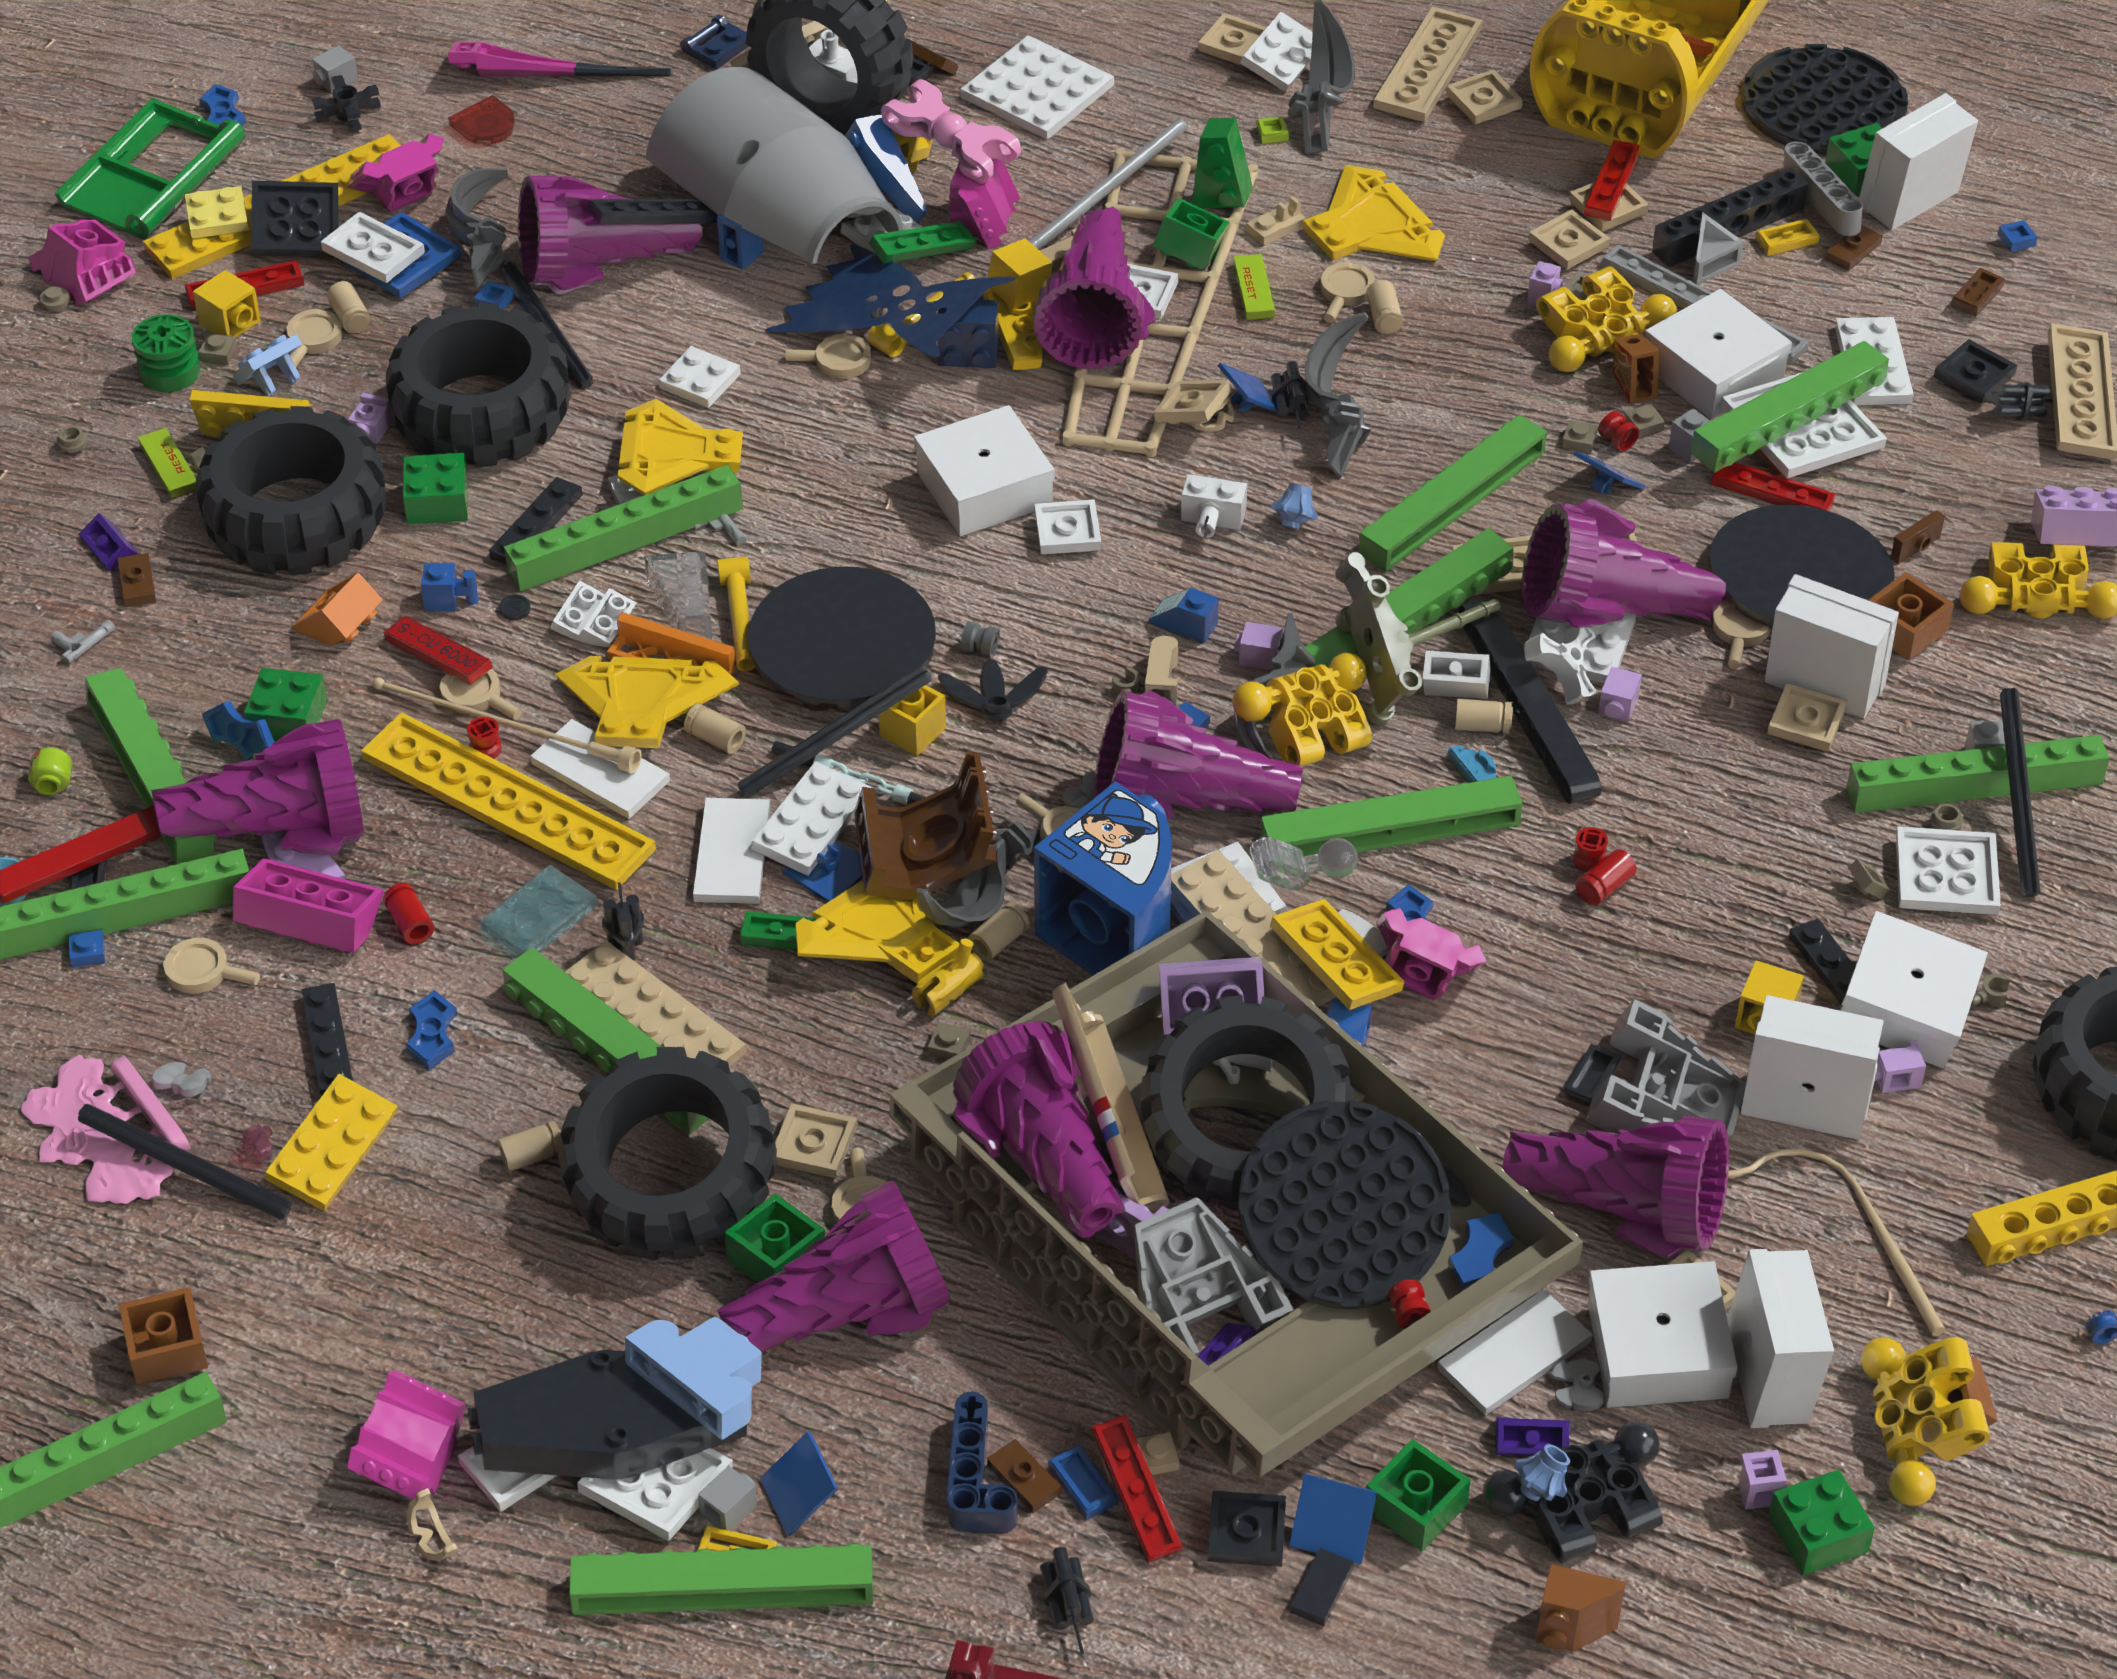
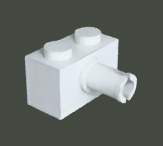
(833, 57)
(1213, 503)

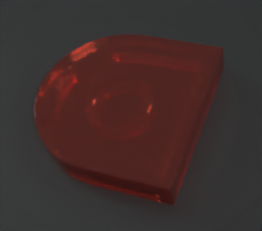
(484, 121)

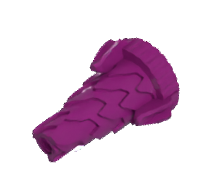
(566, 245)
(1090, 307)
(1591, 576)
(1161, 754)
(292, 786)
(1025, 1097)
(1657, 1176)
(862, 1269)

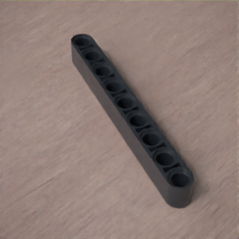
(1533, 707)

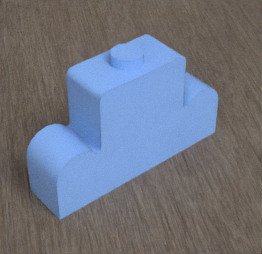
(702, 1371)

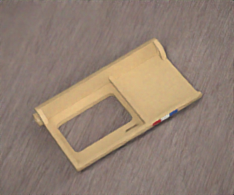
(1111, 1102)

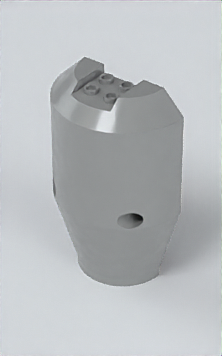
(764, 161)

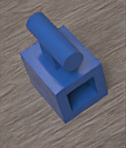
(442, 587)

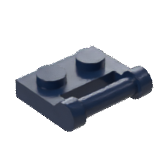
(719, 49)

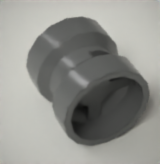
(980, 639)

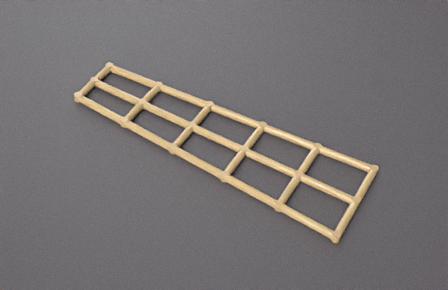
(1190, 334)

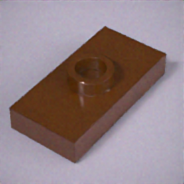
(932, 58)
(1854, 248)
(1977, 292)
(1917, 537)
(136, 579)
(1024, 1475)

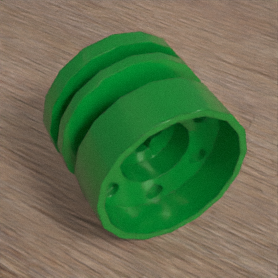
(166, 353)

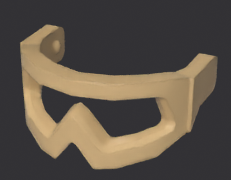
(1222, 418)
(424, 1501)

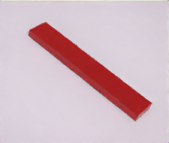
(78, 854)

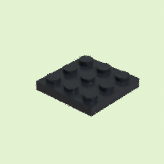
(293, 217)

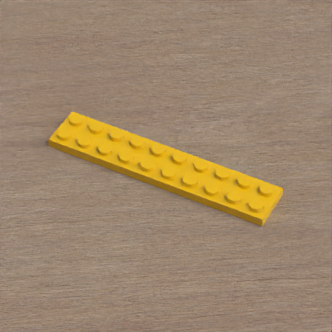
(181, 254)
(509, 800)

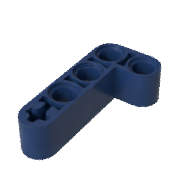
(970, 1461)

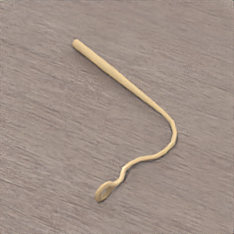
(1893, 1252)

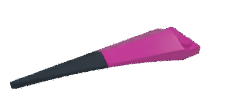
(504, 62)

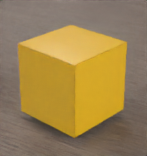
(1025, 264)
(226, 305)
(914, 720)
(1765, 981)

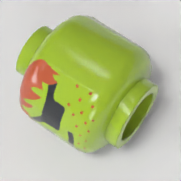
(50, 771)

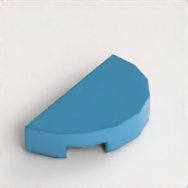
(1472, 764)

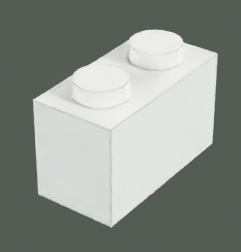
(1456, 674)

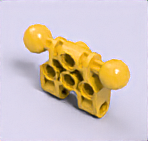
(1596, 322)
(2038, 583)
(1308, 702)
(1917, 1411)

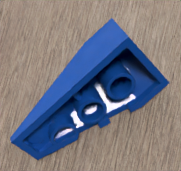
(886, 164)

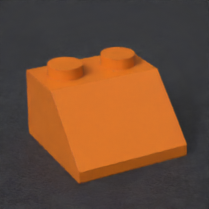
(339, 611)

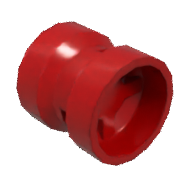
(1621, 433)
(484, 736)
(1589, 848)
(1412, 1305)

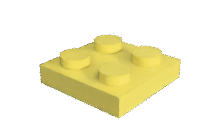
(216, 212)

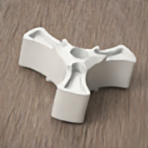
(1564, 660)

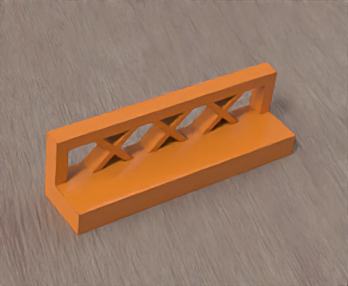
(656, 638)

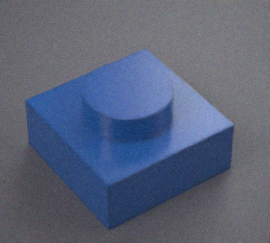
(2017, 236)
(494, 294)
(87, 948)

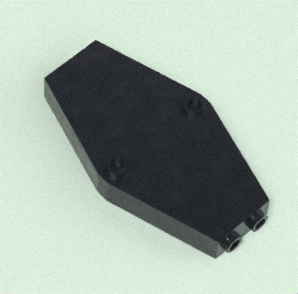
(584, 1421)

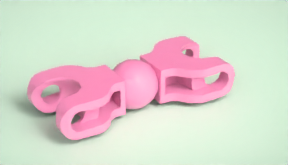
(931, 119)

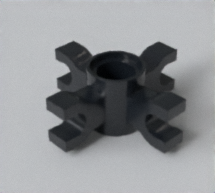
(346, 103)

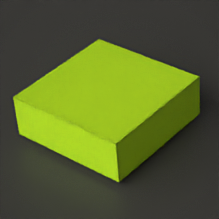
(1272, 130)

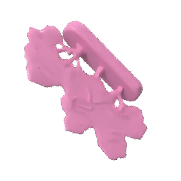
(114, 1172)

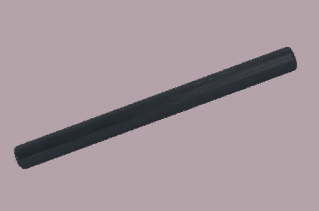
(540, 314)
(834, 731)
(2020, 792)
(185, 1161)

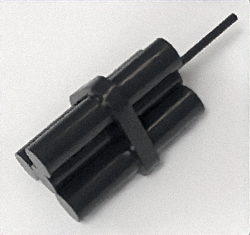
(1290, 392)
(2019, 400)
(623, 923)
(1066, 1592)

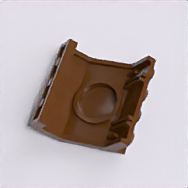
(929, 839)

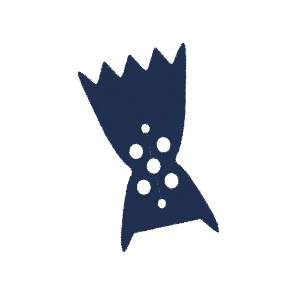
(844, 303)

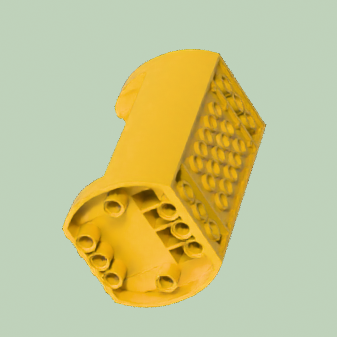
(1626, 68)

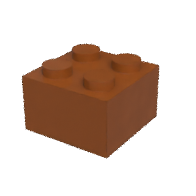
(1921, 616)
(163, 1336)

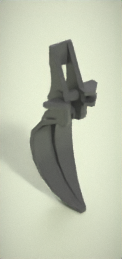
(1330, 75)
(482, 236)
(1342, 414)
(1289, 660)
(982, 890)

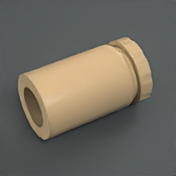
(348, 307)
(1384, 307)
(1483, 716)
(714, 728)
(999, 931)
(530, 1146)

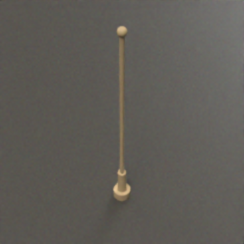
(627, 759)

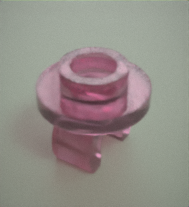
(257, 1139)

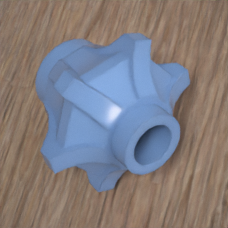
(1295, 506)
(1544, 1473)

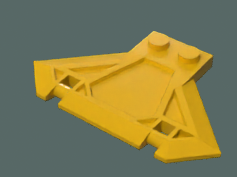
(1373, 220)
(667, 447)
(642, 694)
(875, 930)

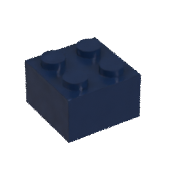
(972, 338)

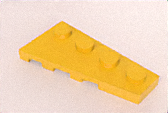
(1017, 333)

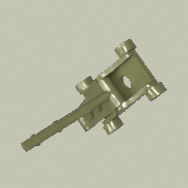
(1383, 637)

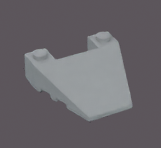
(1669, 1079)
(1197, 1269)

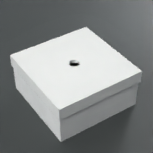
(1917, 161)
(1717, 351)
(984, 470)
(1831, 644)
(1915, 985)
(1812, 1067)
(1779, 1337)
(1655, 1357)

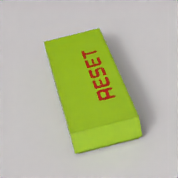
(1254, 287)
(168, 462)

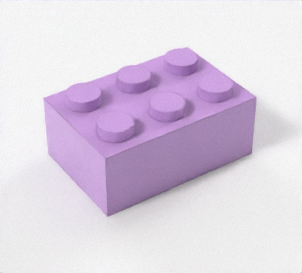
(2075, 516)
(1202, 982)

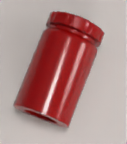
(1606, 877)
(408, 913)

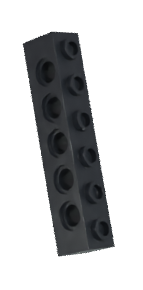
(1737, 212)

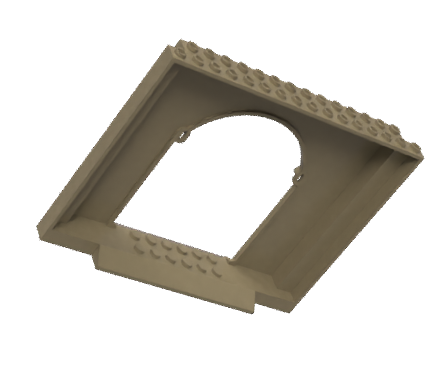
(1306, 1367)

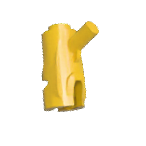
(949, 979)

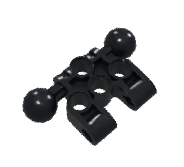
(1597, 1472)

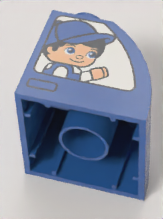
(1105, 879)

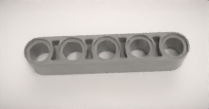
(1825, 189)

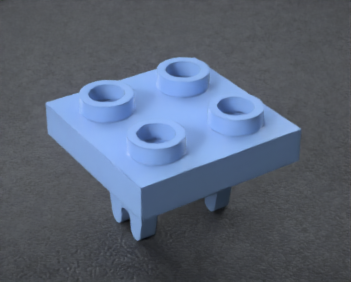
(261, 360)

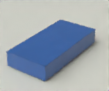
(1083, 1482)

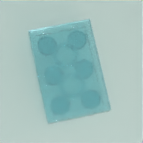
(539, 912)

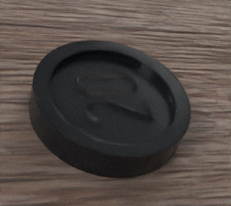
(515, 607)

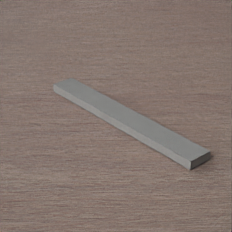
(1682, 291)

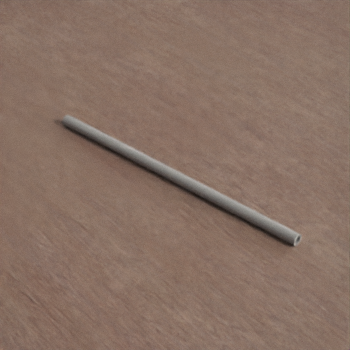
(1107, 185)

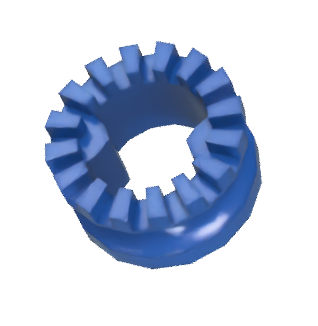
(2103, 1327)

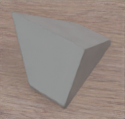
(1716, 250)

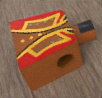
(1634, 358)

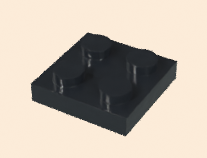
(1975, 370)
(1247, 1528)

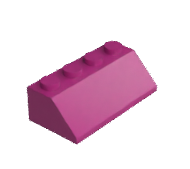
(306, 905)

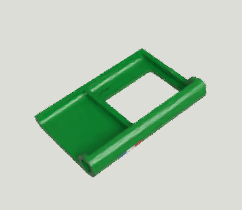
(136, 199)

